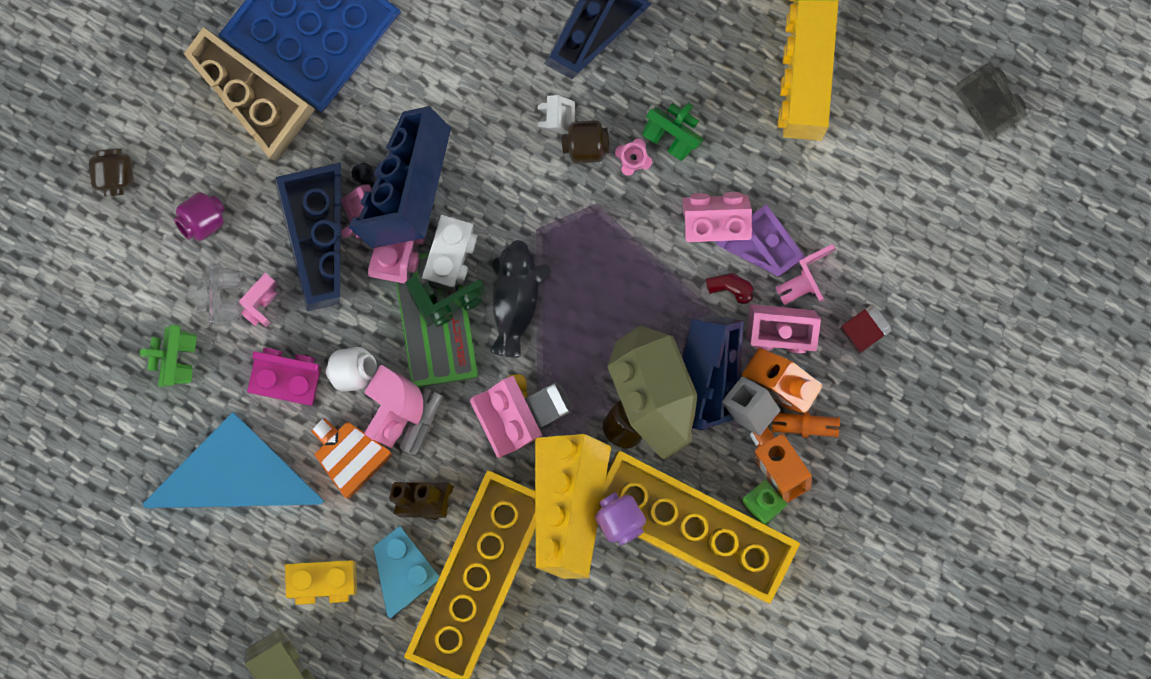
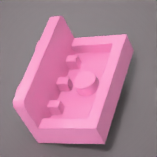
(717, 217)

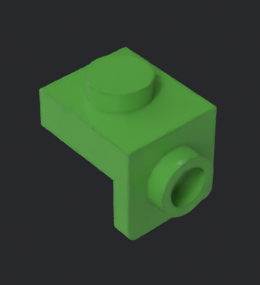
(764, 503)

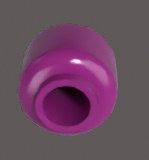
(199, 216)

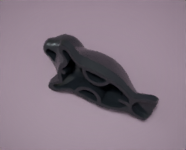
(515, 296)

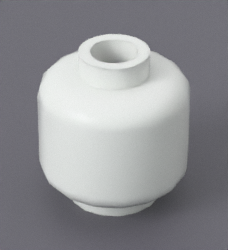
(351, 369)

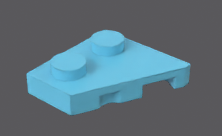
(402, 571)

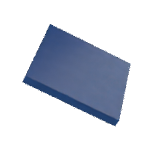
(309, 42)

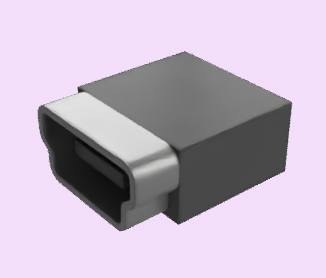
(549, 405)

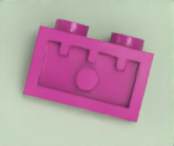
(283, 377)

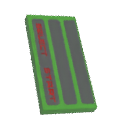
(435, 352)

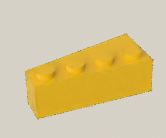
(567, 497)

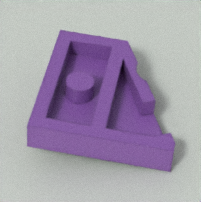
(769, 246)

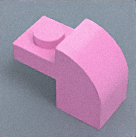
(399, 402)

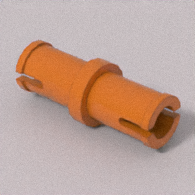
(806, 425)

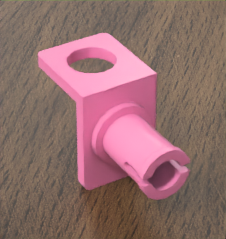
(805, 282)

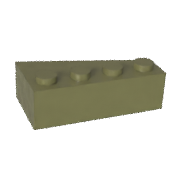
(275, 659)

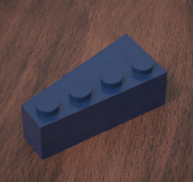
(406, 181)
(312, 220)

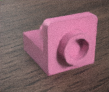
(260, 294)

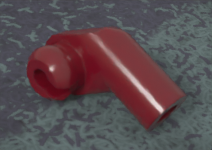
(733, 283)

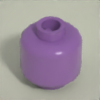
(620, 519)

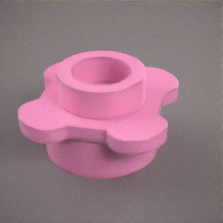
(636, 148)

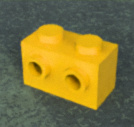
(321, 579)

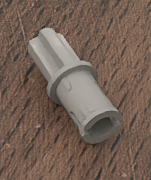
(416, 433)

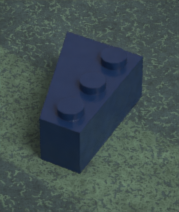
(589, 31)
(713, 365)

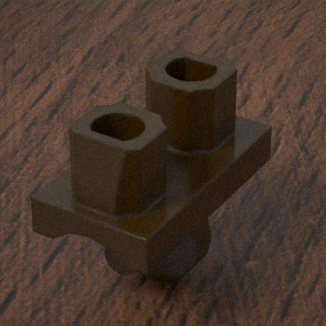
(421, 499)

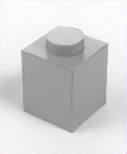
(751, 405)

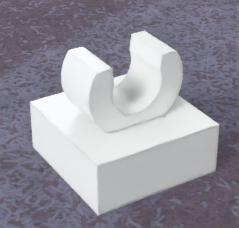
(559, 114)

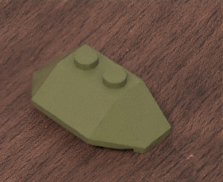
(654, 388)

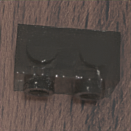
(990, 101)

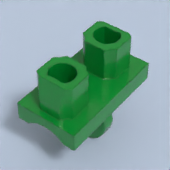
(660, 122)

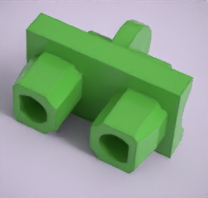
(170, 371)

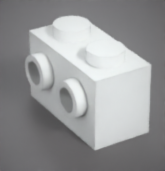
(448, 253)

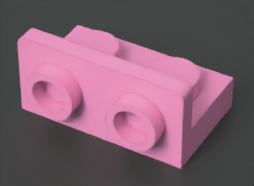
(395, 261)
(505, 417)

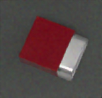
(866, 328)

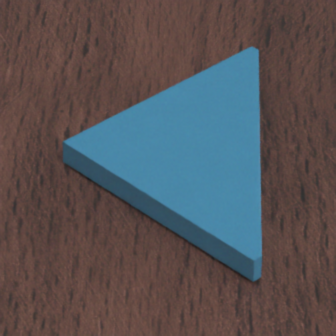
(233, 471)

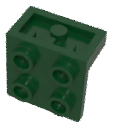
(441, 312)

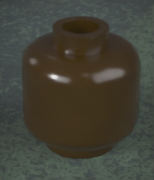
(586, 142)
(111, 171)
(618, 429)

